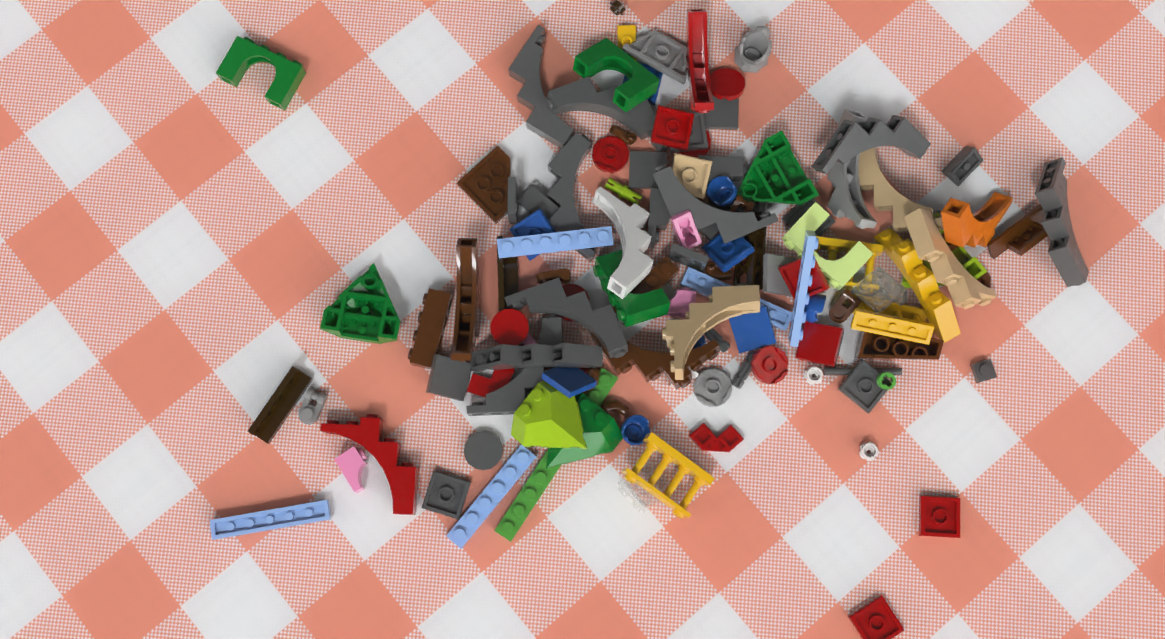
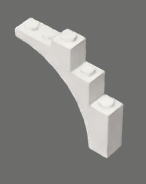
(634, 241)

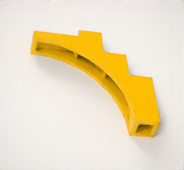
(923, 283)

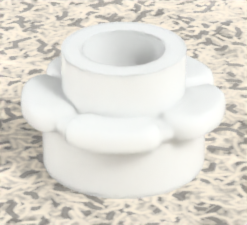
(818, 375)
(873, 451)

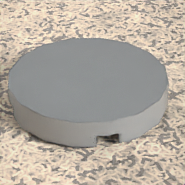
(712, 387)

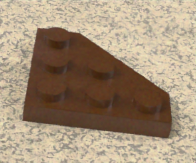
(488, 184)

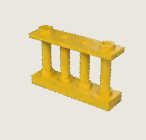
(835, 245)
(895, 321)
(684, 465)

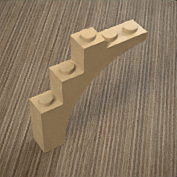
(946, 268)
(701, 317)

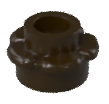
(617, 8)

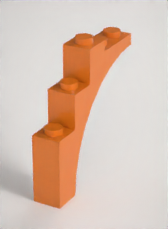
(974, 229)

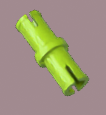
(623, 191)

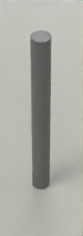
(846, 371)

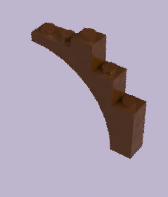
(466, 299)
(652, 363)

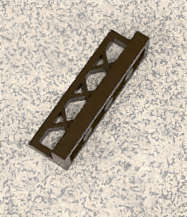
(754, 264)
(506, 278)
(280, 405)

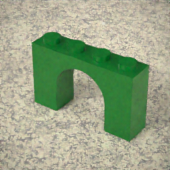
(245, 54)
(608, 56)
(633, 307)

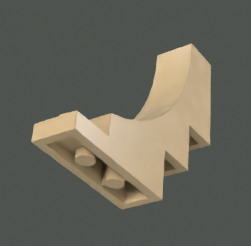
(885, 196)

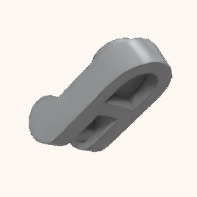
(310, 414)

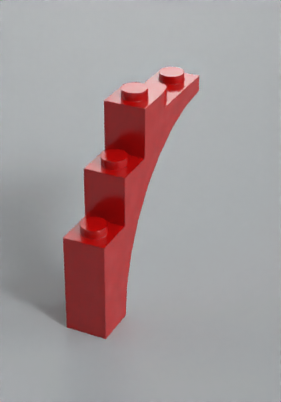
(698, 68)
(402, 479)

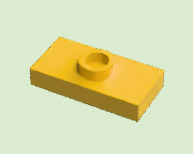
(626, 35)

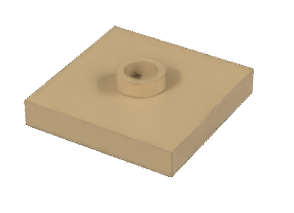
(692, 173)

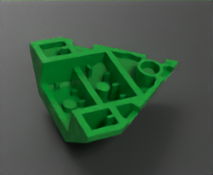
(777, 175)
(363, 312)
(599, 432)

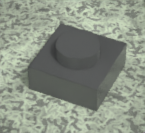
(983, 371)

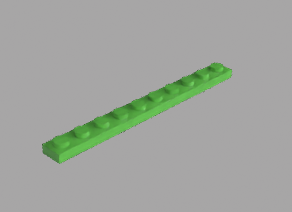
(541, 476)

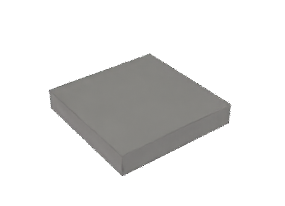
(772, 278)

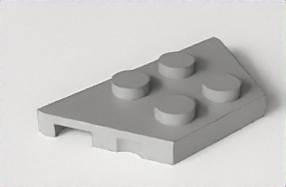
(661, 54)

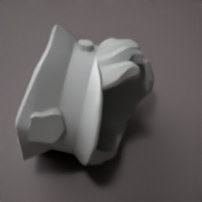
(754, 50)

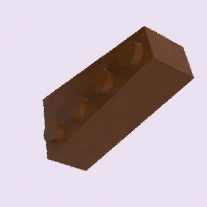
(885, 347)

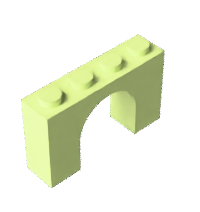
(835, 271)

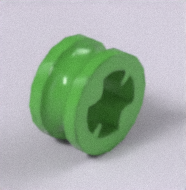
(888, 375)

